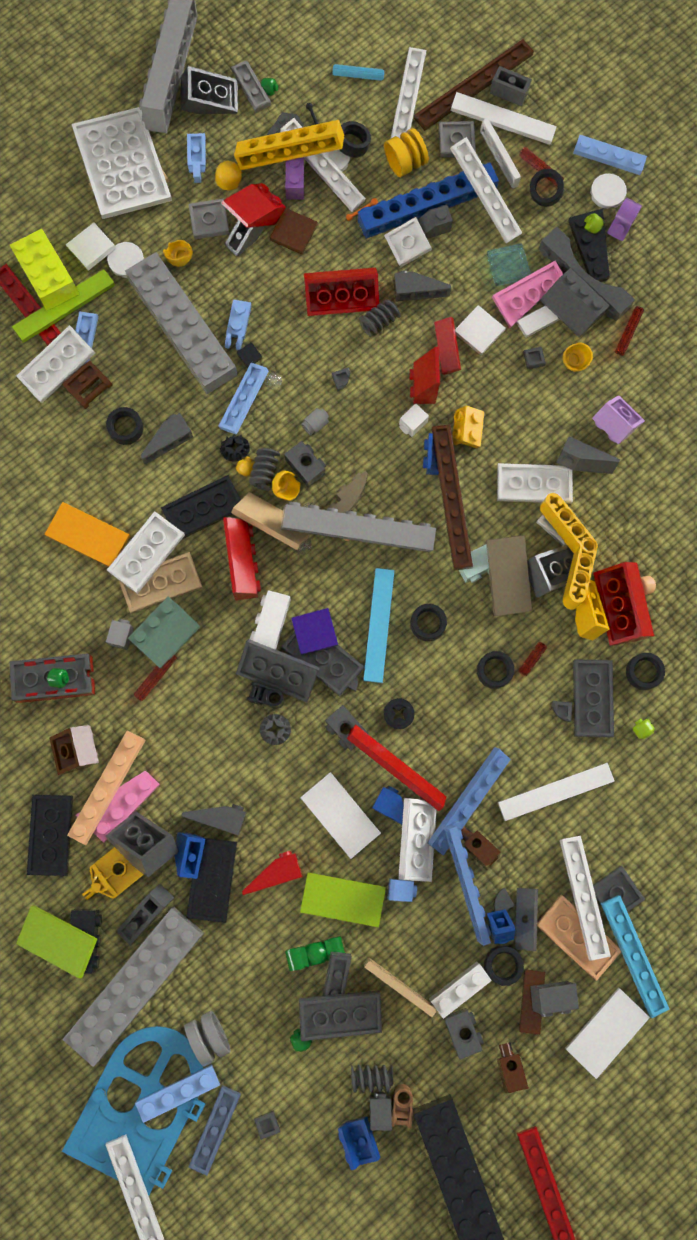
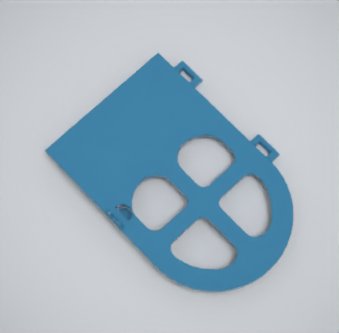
(102, 1123)

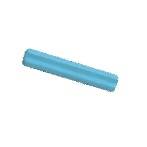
(358, 72)

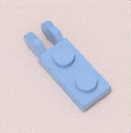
(238, 323)

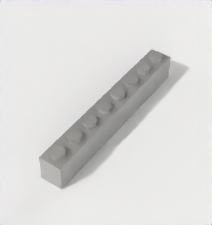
(358, 528)

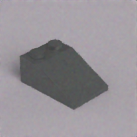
(208, 92)
(550, 570)
(143, 843)

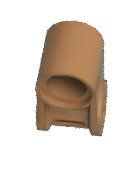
(402, 1109)

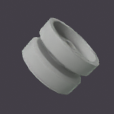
(207, 1038)

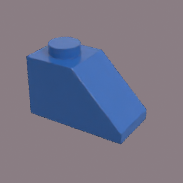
(390, 804)
(189, 855)
(501, 926)

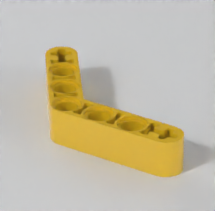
(554, 509)

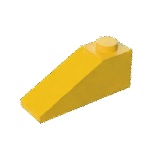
(590, 615)

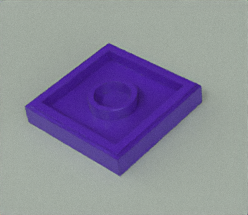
(314, 631)

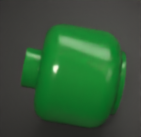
(269, 86)
(57, 678)
(296, 1042)

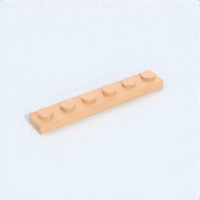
(106, 787)

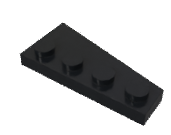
(591, 246)

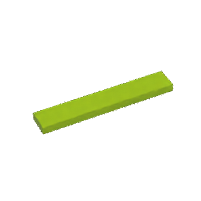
(43, 319)

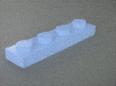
(610, 154)
(243, 398)
(177, 1093)

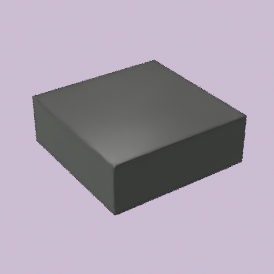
(534, 358)
(267, 1125)

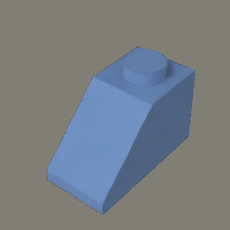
(401, 890)

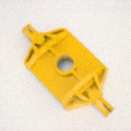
(106, 880)

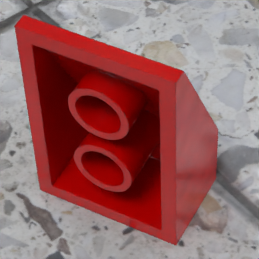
(255, 206)
(425, 378)
(279, 871)

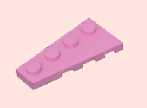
(524, 294)
(125, 802)

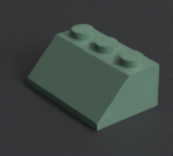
(164, 632)

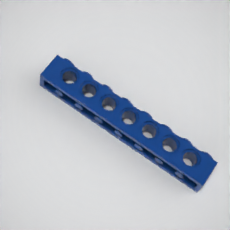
(389, 220)

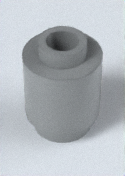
(315, 421)

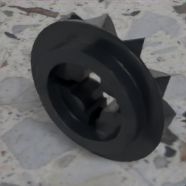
(241, 450)
(399, 704)

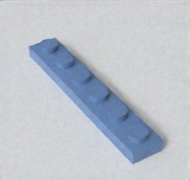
(470, 798)
(470, 891)

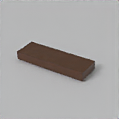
(529, 1020)

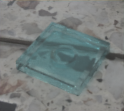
(508, 264)

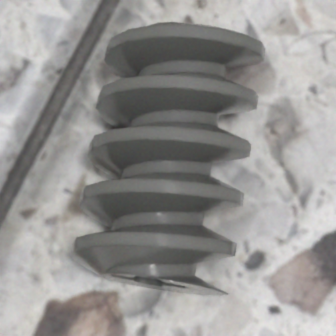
(378, 316)
(263, 467)
(371, 1078)

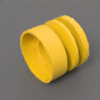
(406, 152)

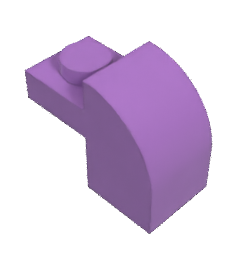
(624, 219)

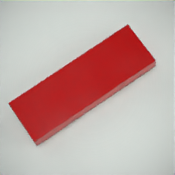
(447, 345)

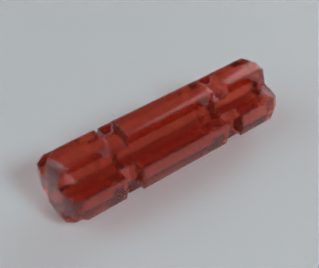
(533, 658)

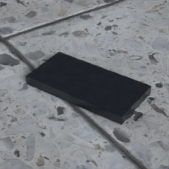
(202, 506)
(48, 835)
(212, 888)

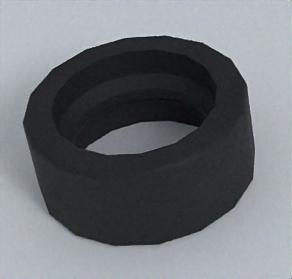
(359, 131)
(543, 174)
(122, 412)
(428, 608)
(495, 655)
(657, 662)
(518, 961)

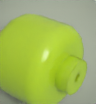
(594, 223)
(643, 728)

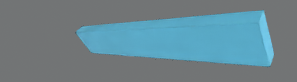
(378, 625)
(635, 956)

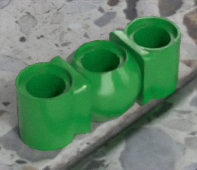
(313, 953)

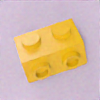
(468, 426)

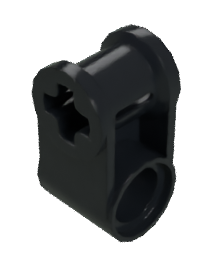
(261, 695)

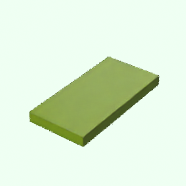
(343, 899)
(56, 941)

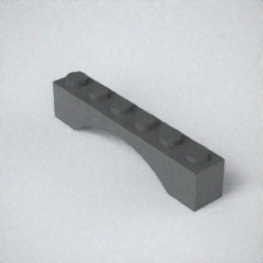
(557, 248)

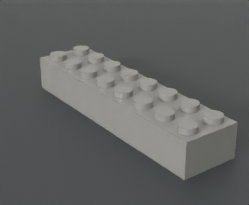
(168, 64)
(181, 323)
(133, 986)

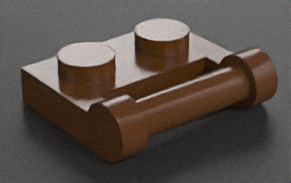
(84, 379)

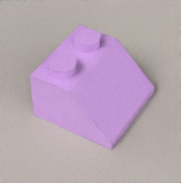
(617, 419)

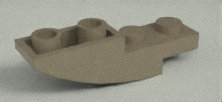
(349, 495)

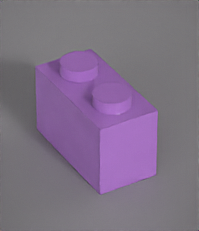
(294, 178)

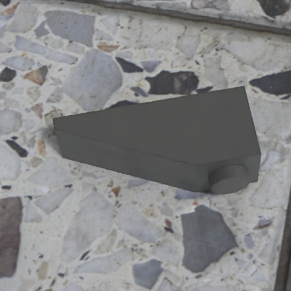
(417, 286)
(169, 436)
(586, 458)
(223, 818)
(145, 914)

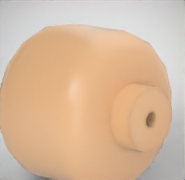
(649, 584)

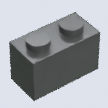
(510, 86)
(554, 997)

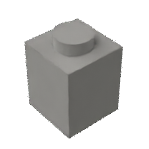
(119, 634)

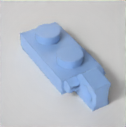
(196, 155)

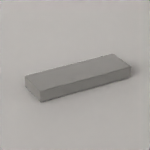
(251, 86)

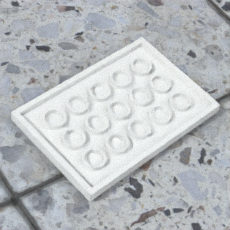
(121, 163)

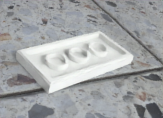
(55, 364)
(533, 482)
(145, 552)
(340, 815)
(415, 852)
(607, 1033)

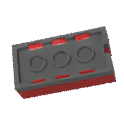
(30, 678)

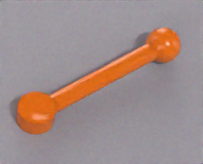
(349, 217)

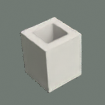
(413, 420)

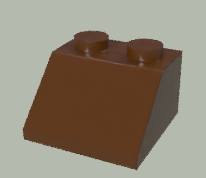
(74, 749)

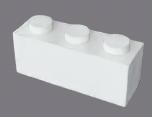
(271, 619)
(460, 989)

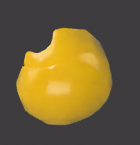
(228, 175)
(178, 253)
(577, 357)
(285, 485)

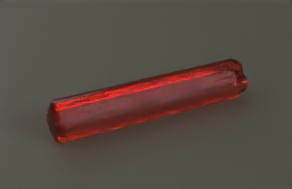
(535, 162)
(629, 330)
(153, 679)

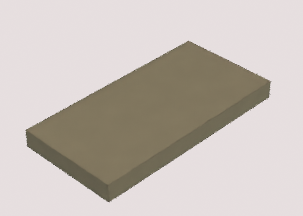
(509, 575)

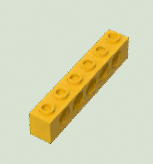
(289, 145)

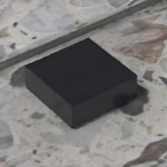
(249, 354)

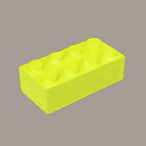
(44, 269)

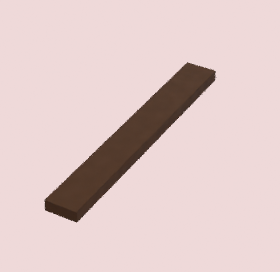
(473, 84)
(452, 498)

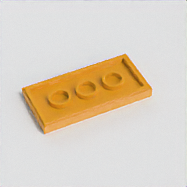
(87, 534)

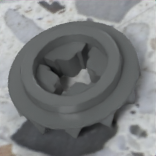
(282, 735)

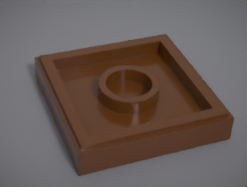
(293, 231)

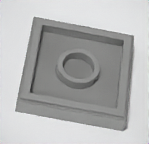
(452, 133)
(208, 219)

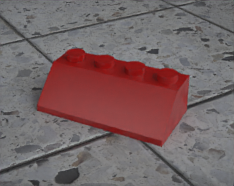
(341, 291)
(240, 558)
(624, 603)

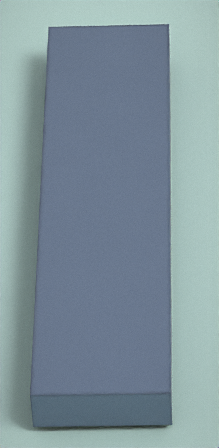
(214, 1130)

